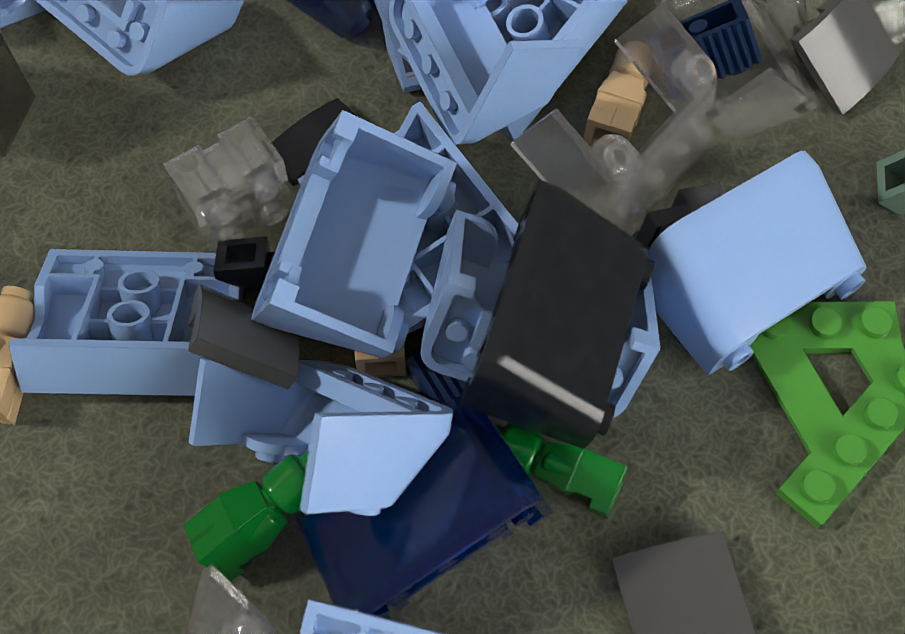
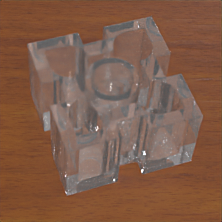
(231, 184)

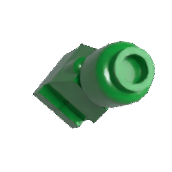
(568, 468)
(247, 518)

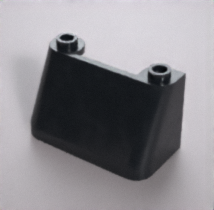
(559, 321)

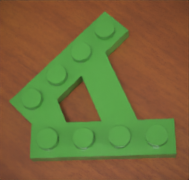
(837, 445)

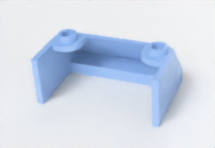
(469, 69)
(359, 430)

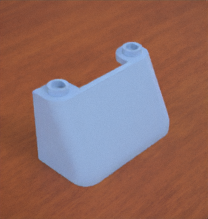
(144, 33)
(354, 238)
(752, 261)
(466, 298)

